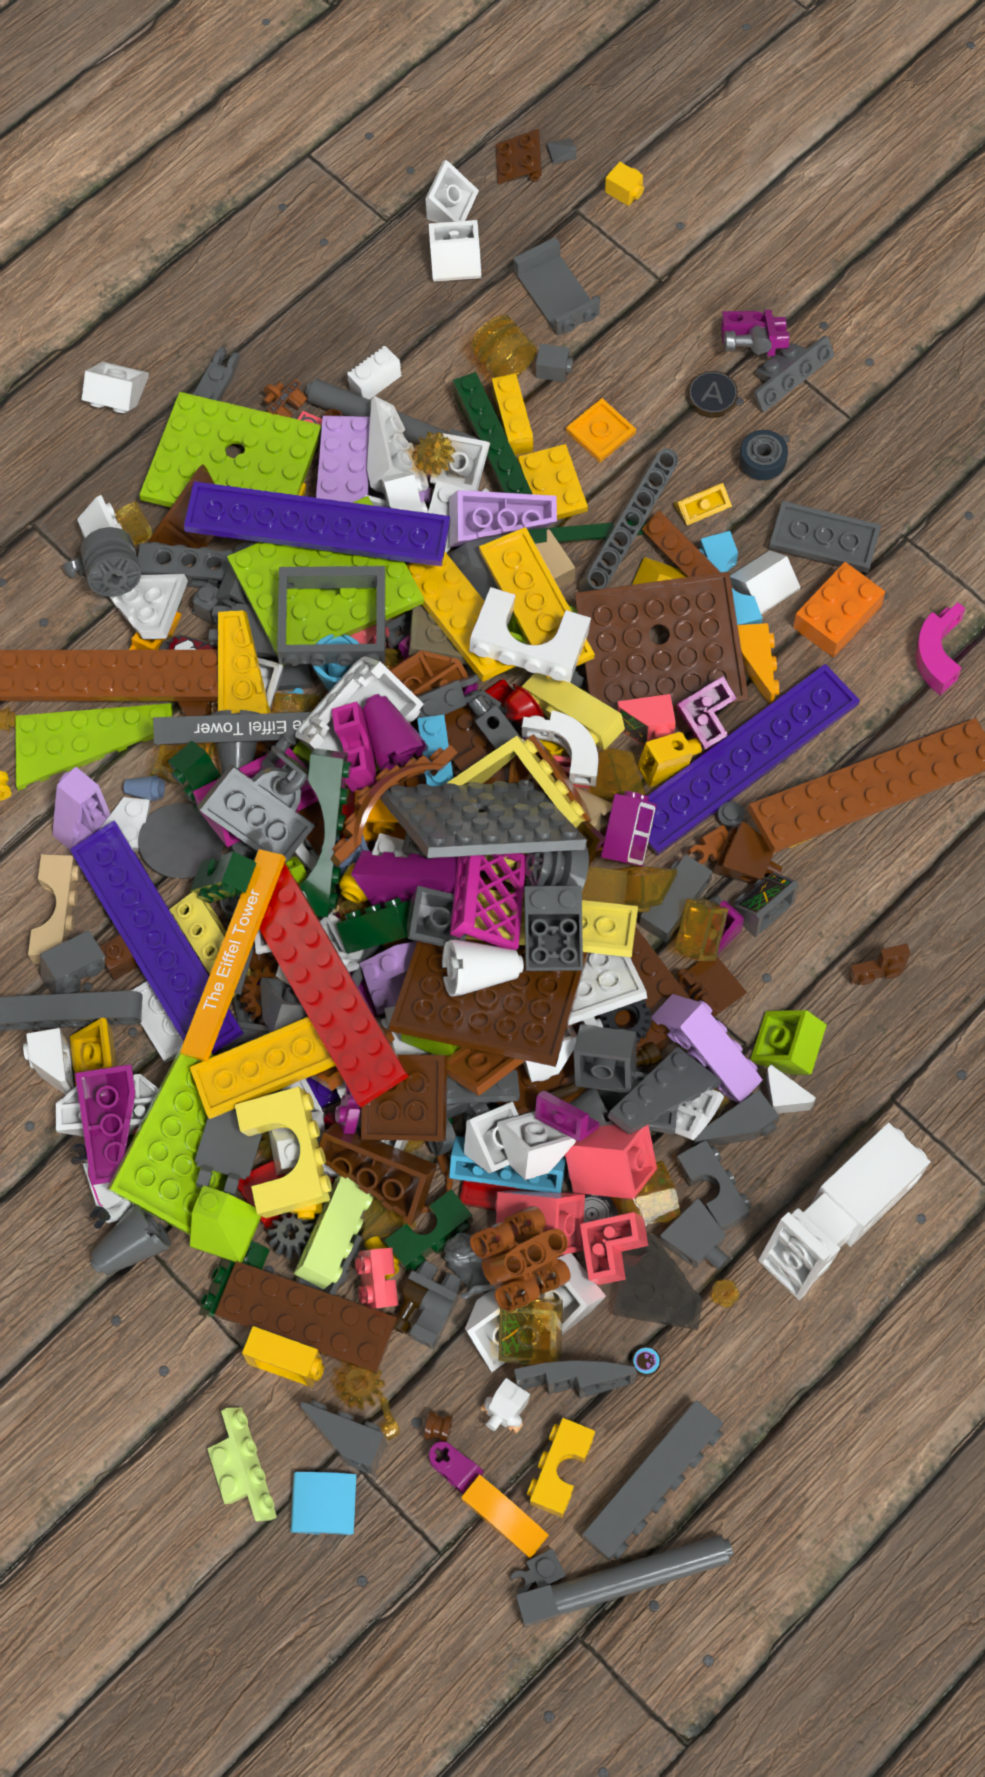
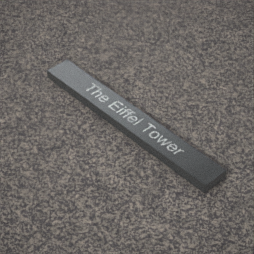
(226, 728)

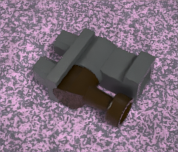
(432, 1299)

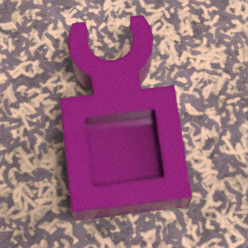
(347, 1113)

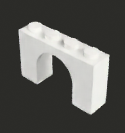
(554, 658)

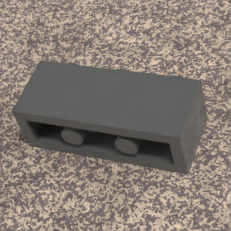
(689, 884)

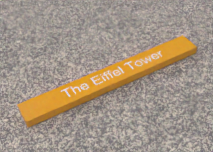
(232, 957)

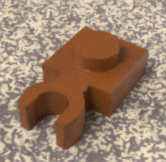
(711, 845)

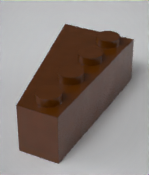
(381, 1170)

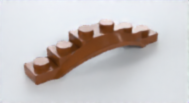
(368, 797)

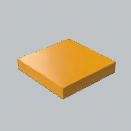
(601, 430)

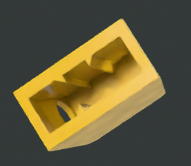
(666, 757)

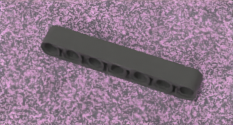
(636, 514)
(70, 1010)

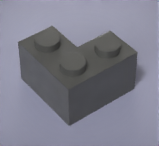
(70, 962)

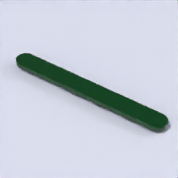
(576, 533)

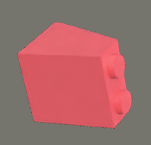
(611, 1162)
(560, 1211)

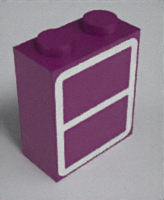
(629, 828)

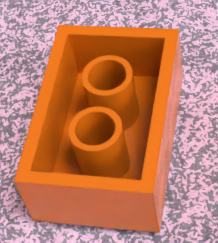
(839, 609)

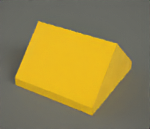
(93, 1047)

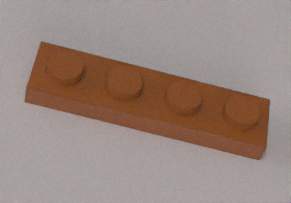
(678, 546)

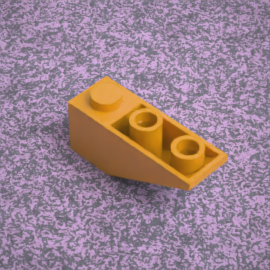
(757, 658)

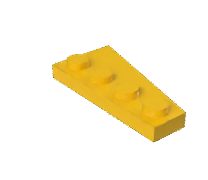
(238, 666)

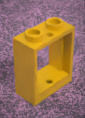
(283, 1357)

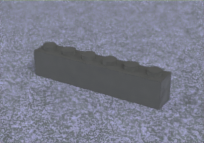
(652, 1481)

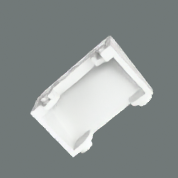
(358, 684)

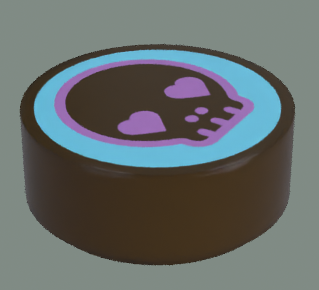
(646, 1361)

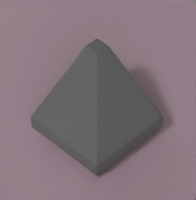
(562, 150)

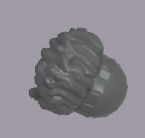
(466, 1264)

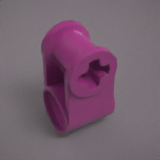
(459, 1470)

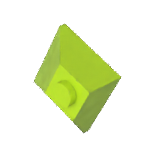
(222, 1224)

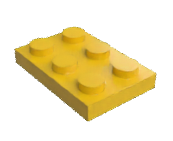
(554, 475)

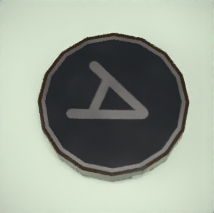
(712, 394)

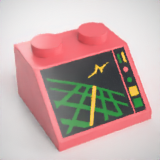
(647, 717)

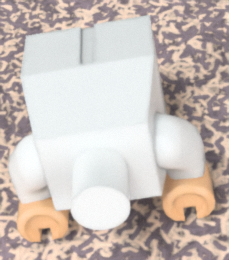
(506, 1406)

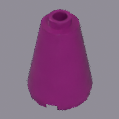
(391, 734)

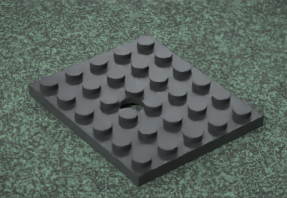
(448, 820)

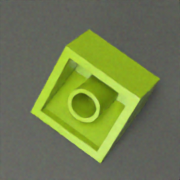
(789, 1041)

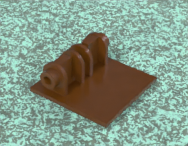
(519, 157)
(711, 984)

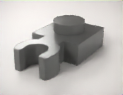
(543, 1571)

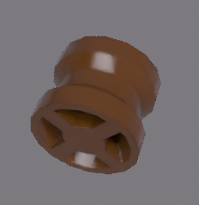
(438, 1426)

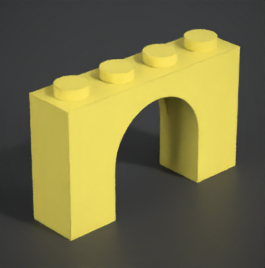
(306, 1182)

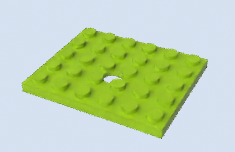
(202, 429)
(309, 611)

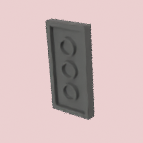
(825, 536)

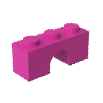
(355, 738)

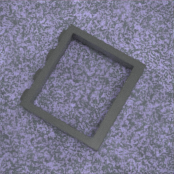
(323, 578)

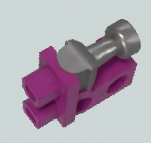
(754, 330)

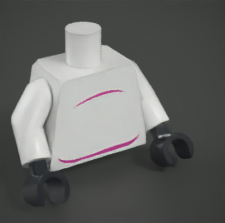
(109, 1205)

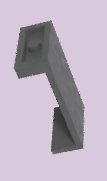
(554, 287)

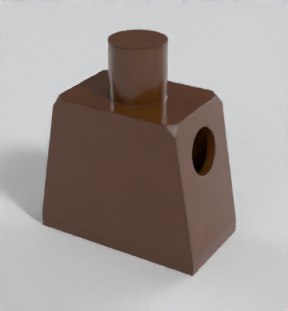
(746, 856)

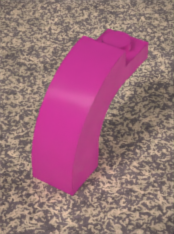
(932, 662)

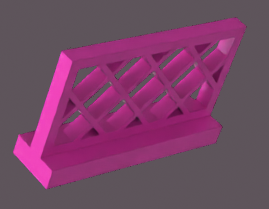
(466, 903)

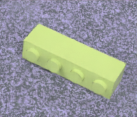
(333, 1233)

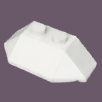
(69, 1114)

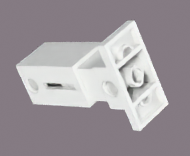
(843, 1209)

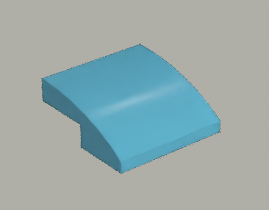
(323, 1503)

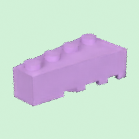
(489, 514)
(709, 1045)

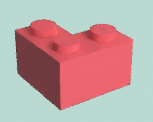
(606, 1240)

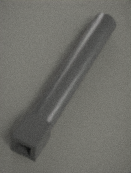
(351, 404)
(556, 1600)

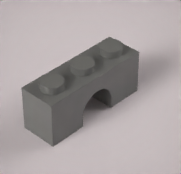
(703, 1164)

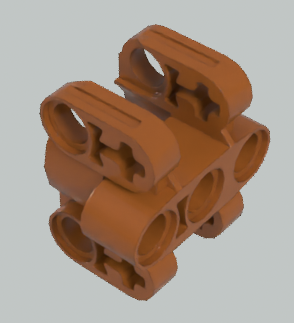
(526, 1255)

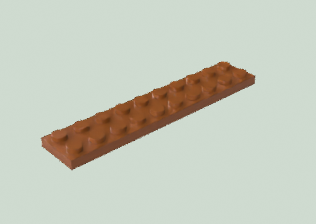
(108, 675)
(870, 786)

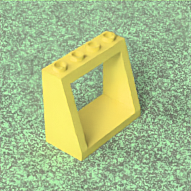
(539, 769)

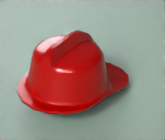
(521, 704)

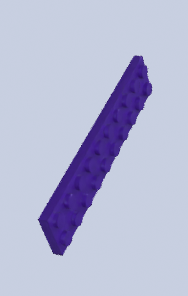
(317, 523)
(747, 755)
(148, 928)

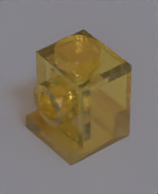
(134, 522)

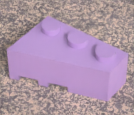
(78, 808)

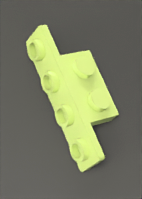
(239, 1467)

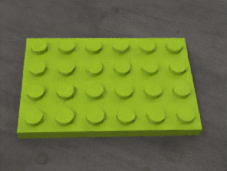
(160, 1161)

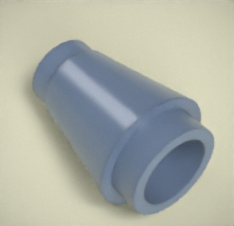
(145, 787)

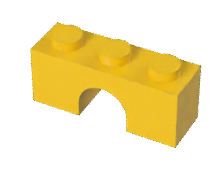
(513, 413)
(569, 1442)

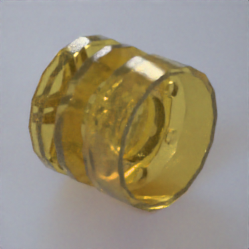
(503, 347)

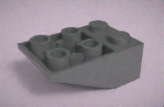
(553, 928)
(355, 1443)

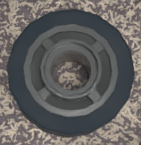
(766, 443)

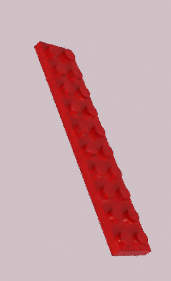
(329, 993)

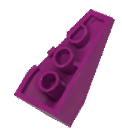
(106, 1115)

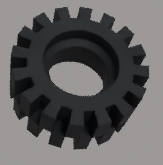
(642, 1016)

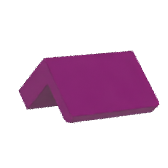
(564, 1117)

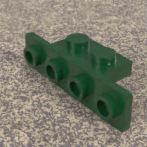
(255, 1257)

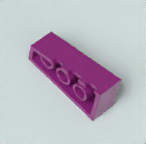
(394, 877)

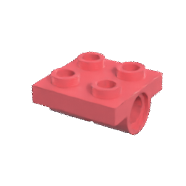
(372, 1267)

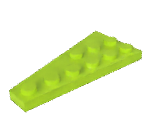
(75, 738)

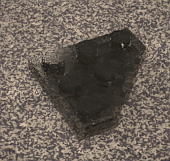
(656, 1289)

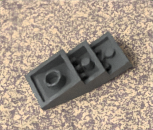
(586, 1376)

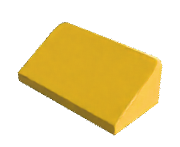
(703, 504)

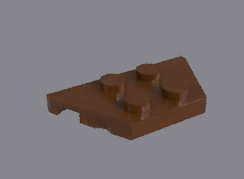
(171, 529)

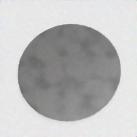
(177, 841)

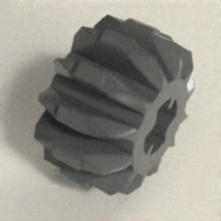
(281, 1237)

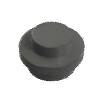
(731, 814)

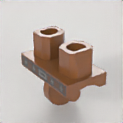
(291, 394)

